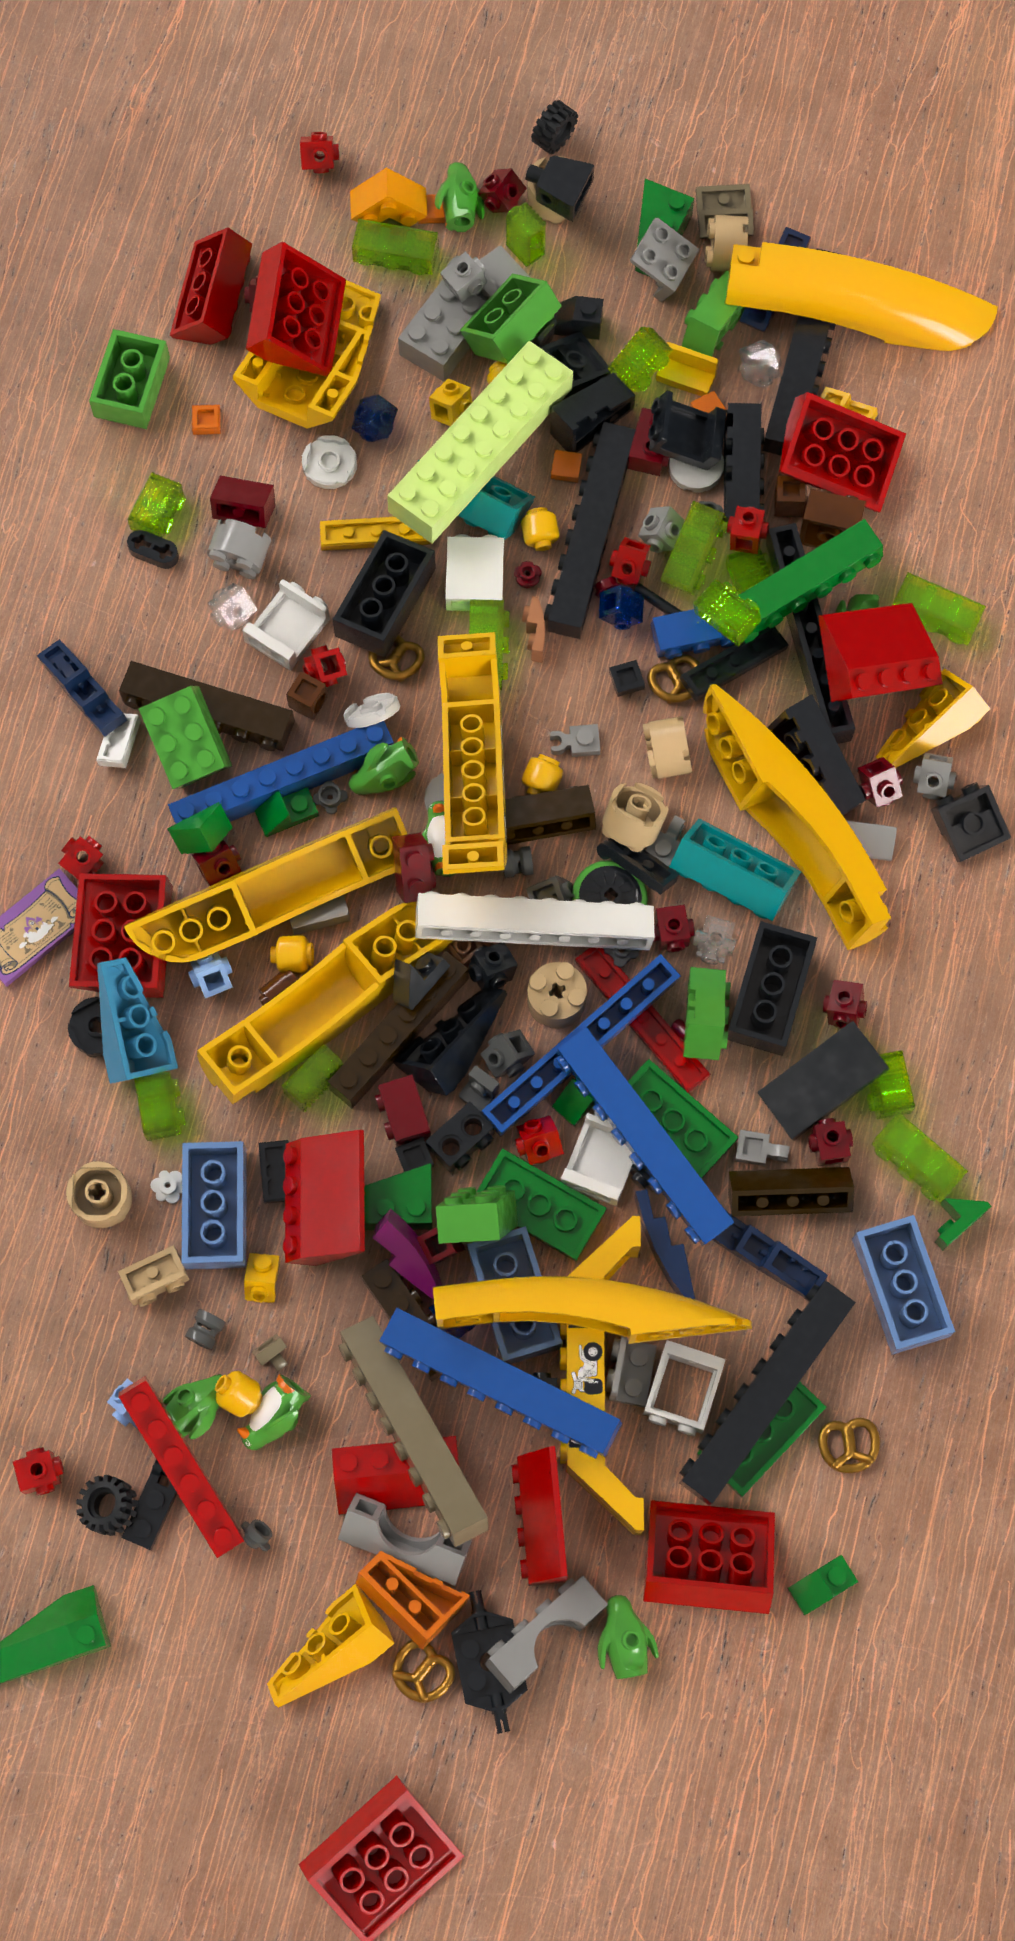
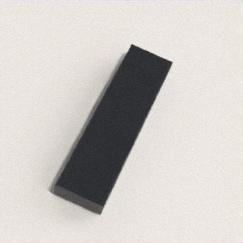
(733, 662)

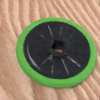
(609, 877)

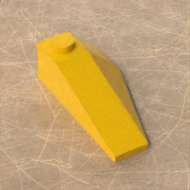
(937, 718)
(343, 1643)

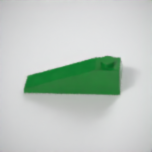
(57, 1634)

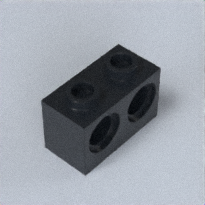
(454, 1132)

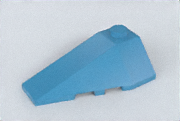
(130, 1031)

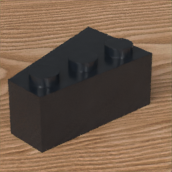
(583, 413)

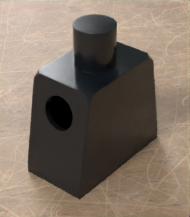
(562, 184)

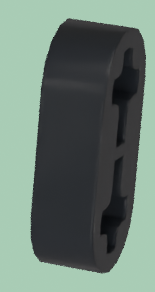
(150, 553)

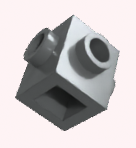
(507, 1054)

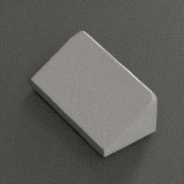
(875, 839)
(322, 916)

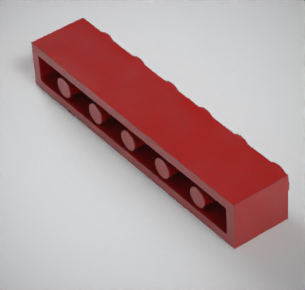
(181, 1466)

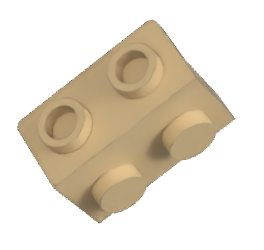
(154, 1276)

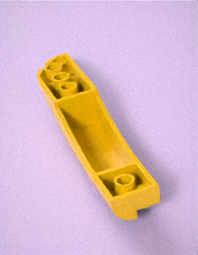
(857, 295)
(798, 815)
(271, 891)
(316, 1005)
(597, 1304)

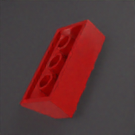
(212, 288)
(377, 1474)

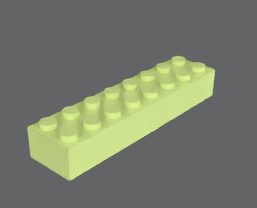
(480, 442)

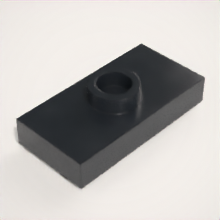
(272, 1170)

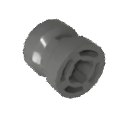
(525, 865)
(201, 1335)

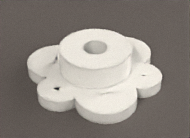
(172, 1193)

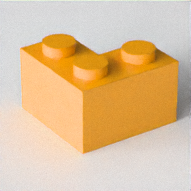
(387, 197)

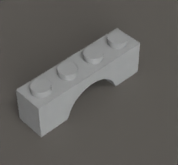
(371, 1530)
(573, 1608)

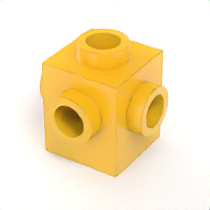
(449, 401)

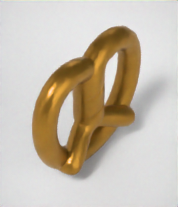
(393, 659)
(674, 674)
(849, 1444)
(421, 1673)

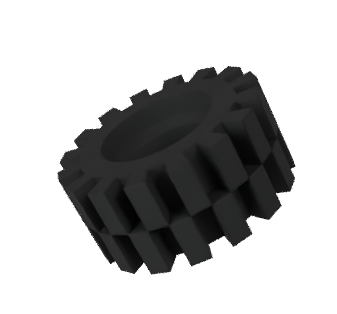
(554, 127)
(93, 1497)

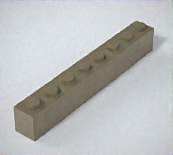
(414, 1432)

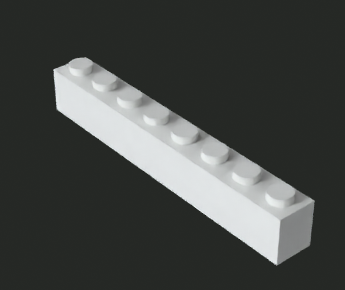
(534, 921)

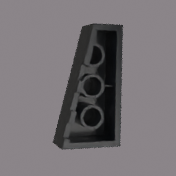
(743, 457)
(813, 744)

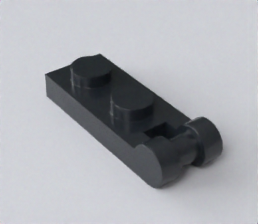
(639, 864)
(151, 1510)

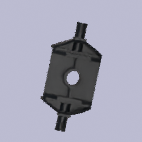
(470, 1643)

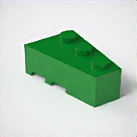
(667, 205)
(406, 1194)

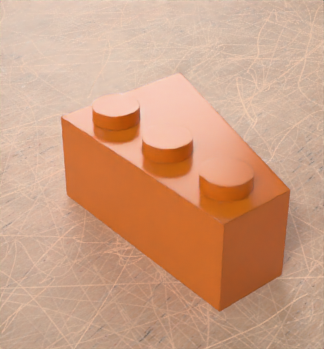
(410, 1598)

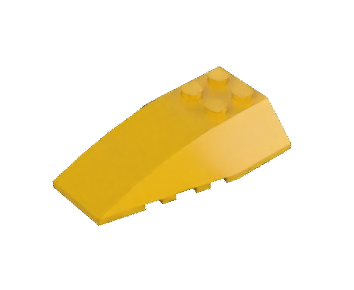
(306, 396)

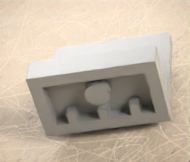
(664, 257)
(499, 268)
(632, 1372)

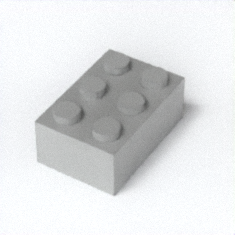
(434, 333)

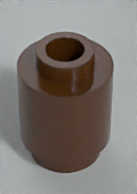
(276, 986)

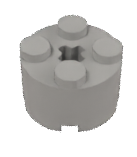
(238, 548)

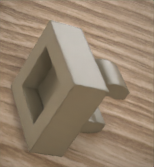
(270, 1351)

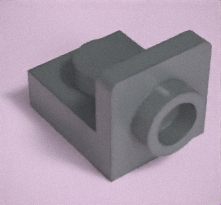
(554, 887)
(480, 1089)

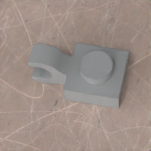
(667, 844)
(755, 1147)

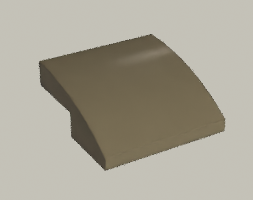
(723, 200)

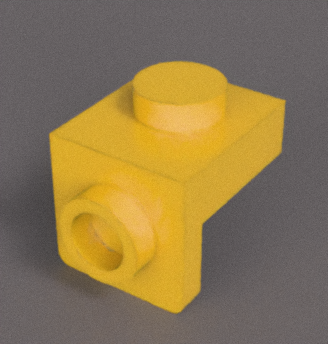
(261, 1277)

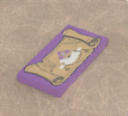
(36, 925)

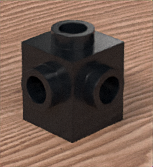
(492, 966)

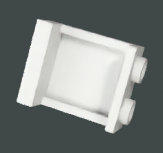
(473, 570)
(287, 625)
(598, 1162)

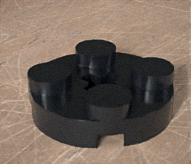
(81, 1024)

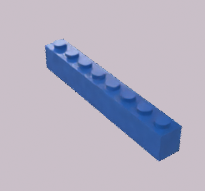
(287, 775)
(603, 1024)
(644, 1136)
(500, 1382)

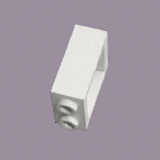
(693, 1358)

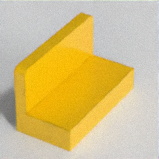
(689, 370)

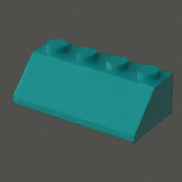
(498, 508)
(734, 869)

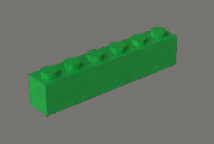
(814, 575)

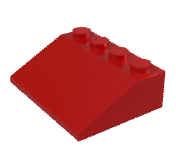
(296, 311)
(840, 450)
(877, 652)
(102, 911)
(324, 1198)
(541, 1517)
(710, 1557)
(380, 1860)

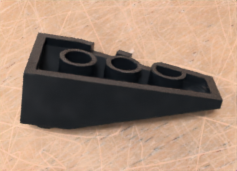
(448, 1052)

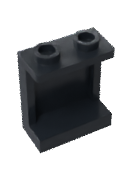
(686, 432)

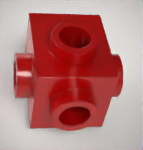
(318, 162)
(747, 529)
(630, 561)
(333, 664)
(70, 860)
(538, 1140)
(28, 1467)

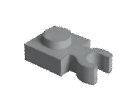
(582, 741)

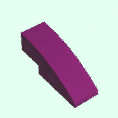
(406, 1252)

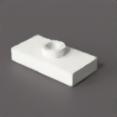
(119, 743)

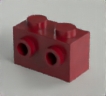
(640, 457)
(249, 500)
(412, 866)
(403, 1109)

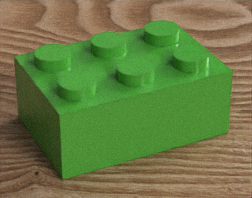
(510, 318)
(129, 379)
(185, 737)
(476, 1215)

